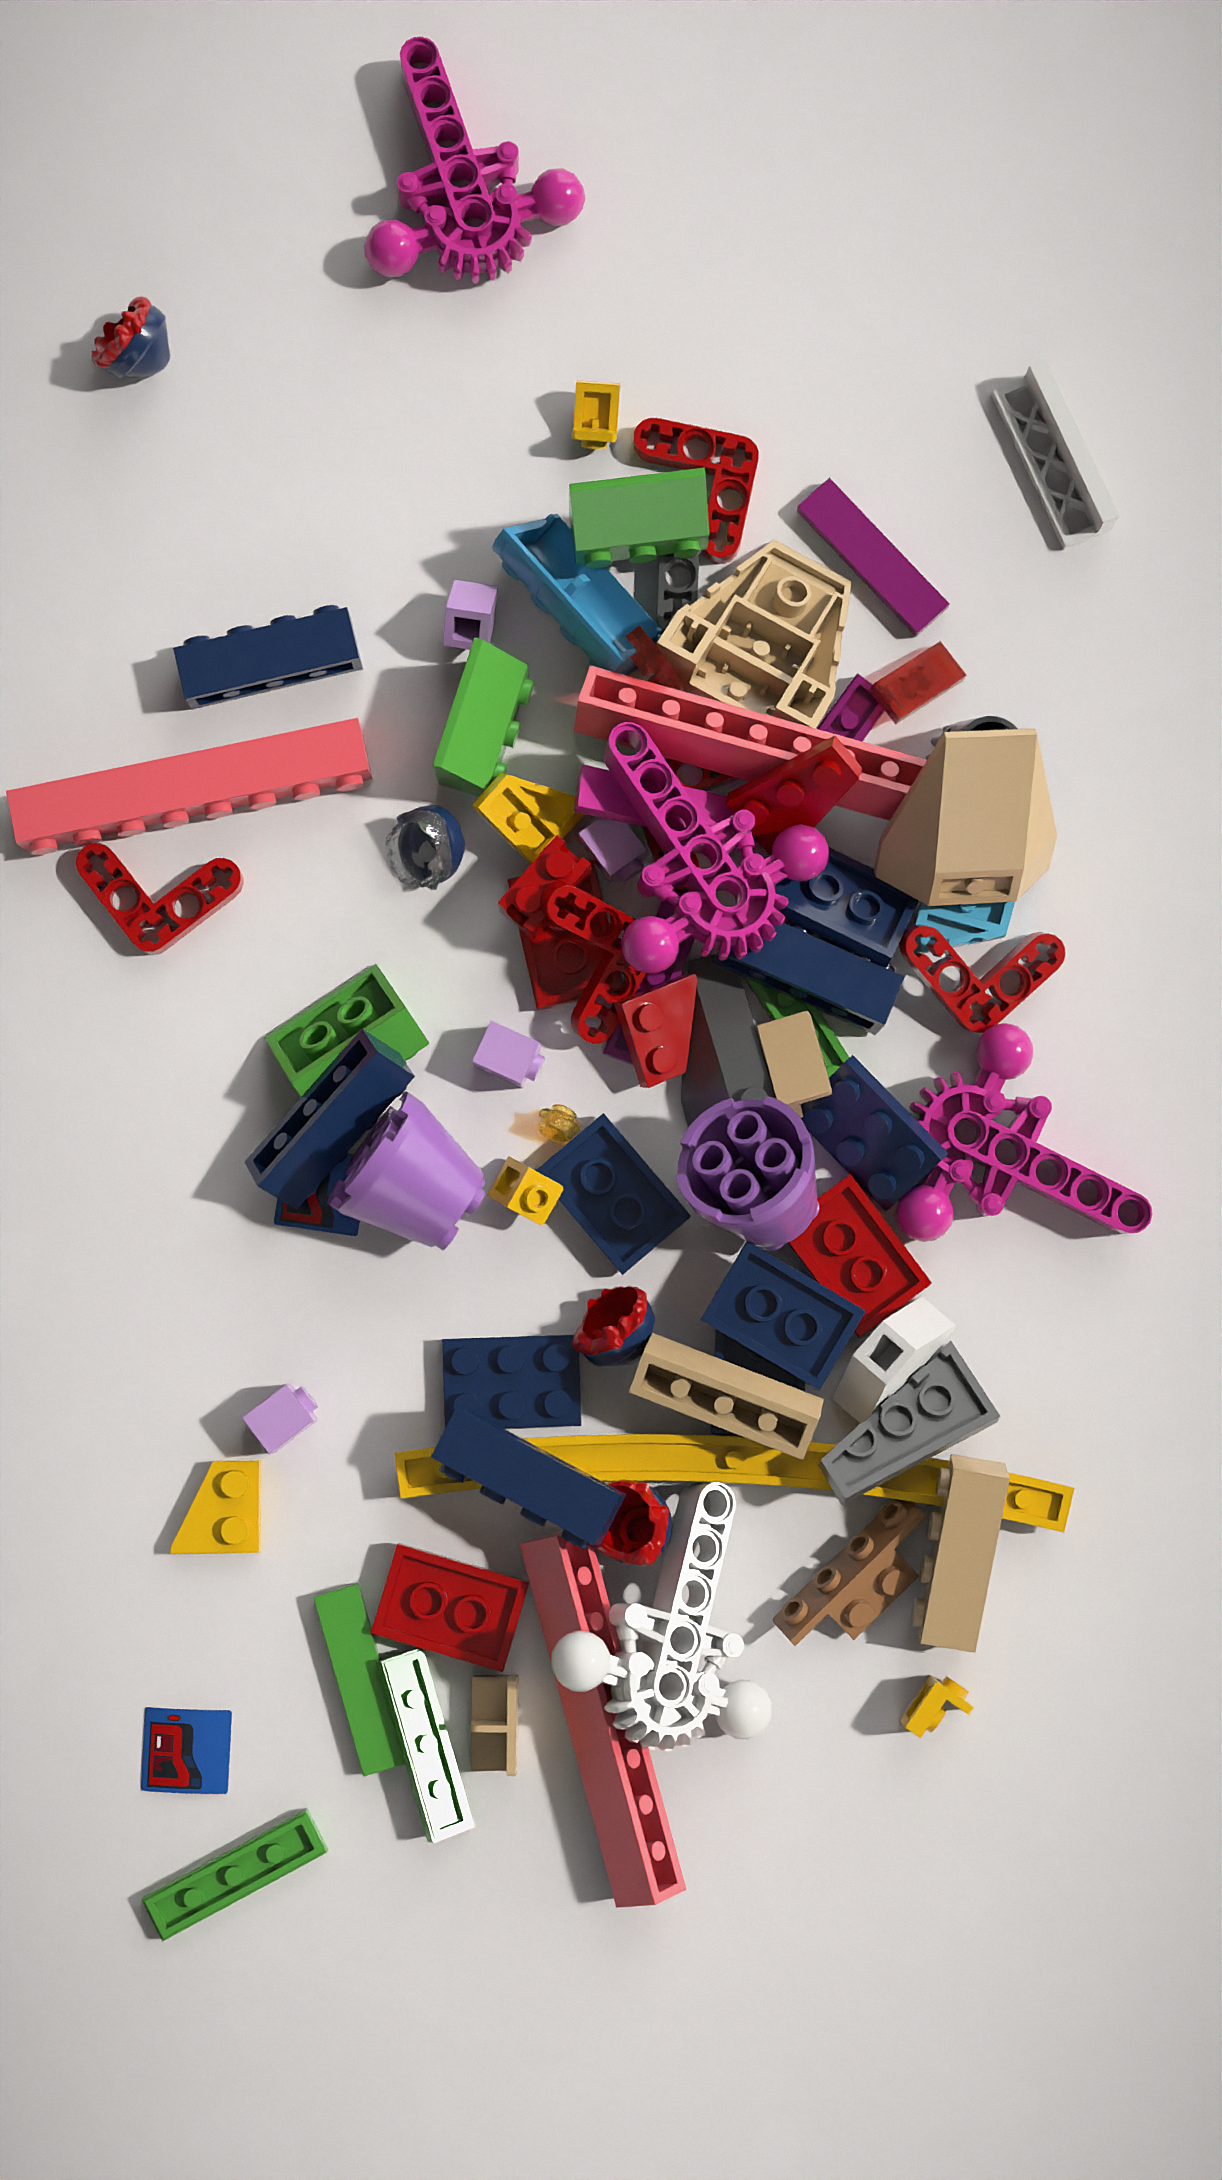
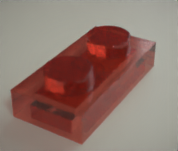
(651, 661)

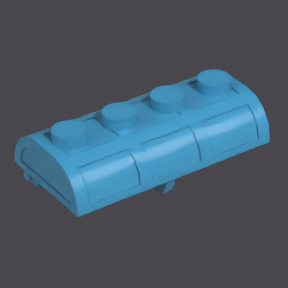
(585, 601)

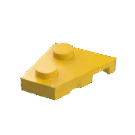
(527, 813)
(224, 1512)

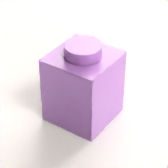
(469, 614)
(613, 848)
(509, 1055)
(282, 1417)

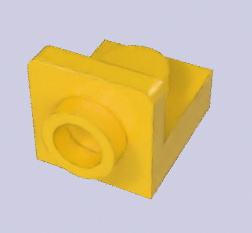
(525, 1191)
(927, 1709)

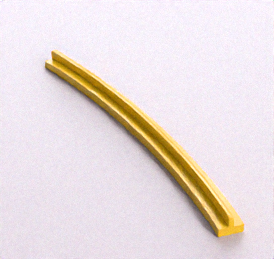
(733, 1461)

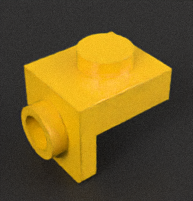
(596, 413)

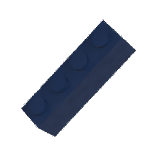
(267, 657)
(821, 976)
(329, 1119)
(527, 1476)

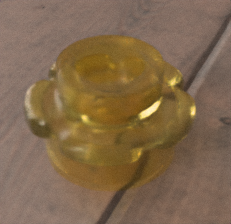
(558, 1123)

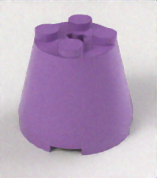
(750, 1170)
(410, 1177)

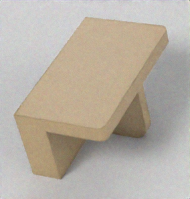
(795, 1060)
(494, 1723)

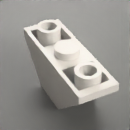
(891, 1357)

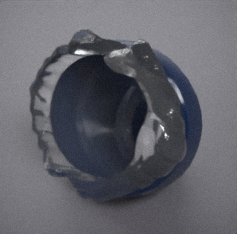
(425, 846)

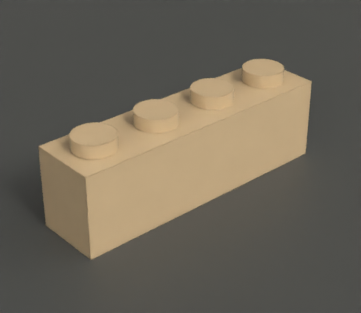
(727, 1396)
(962, 1552)

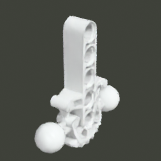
(671, 1719)

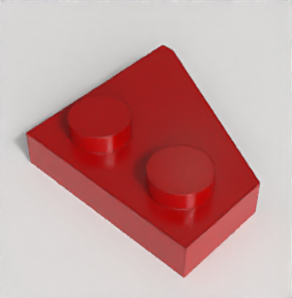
(659, 1028)

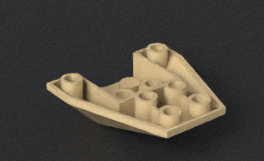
(972, 822)

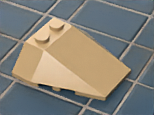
(764, 637)

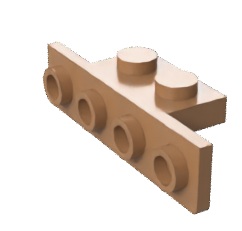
(858, 1580)

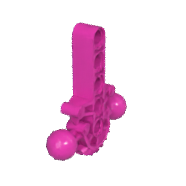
(394, 246)
(653, 942)
(1004, 1055)

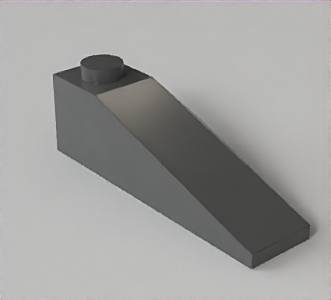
(724, 1044)

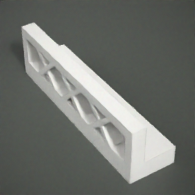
(1070, 449)

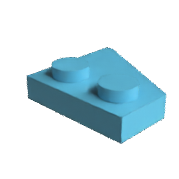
(965, 922)

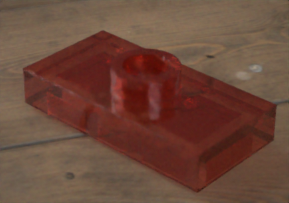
(917, 682)

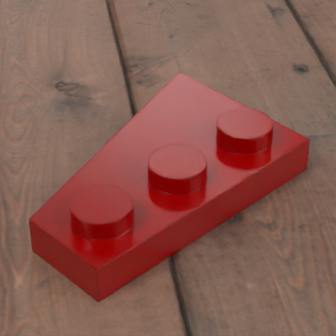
(797, 790)

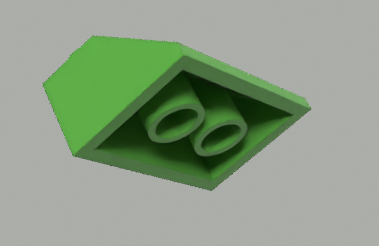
(639, 517)
(482, 719)
(321, 1032)

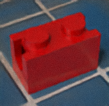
(551, 865)

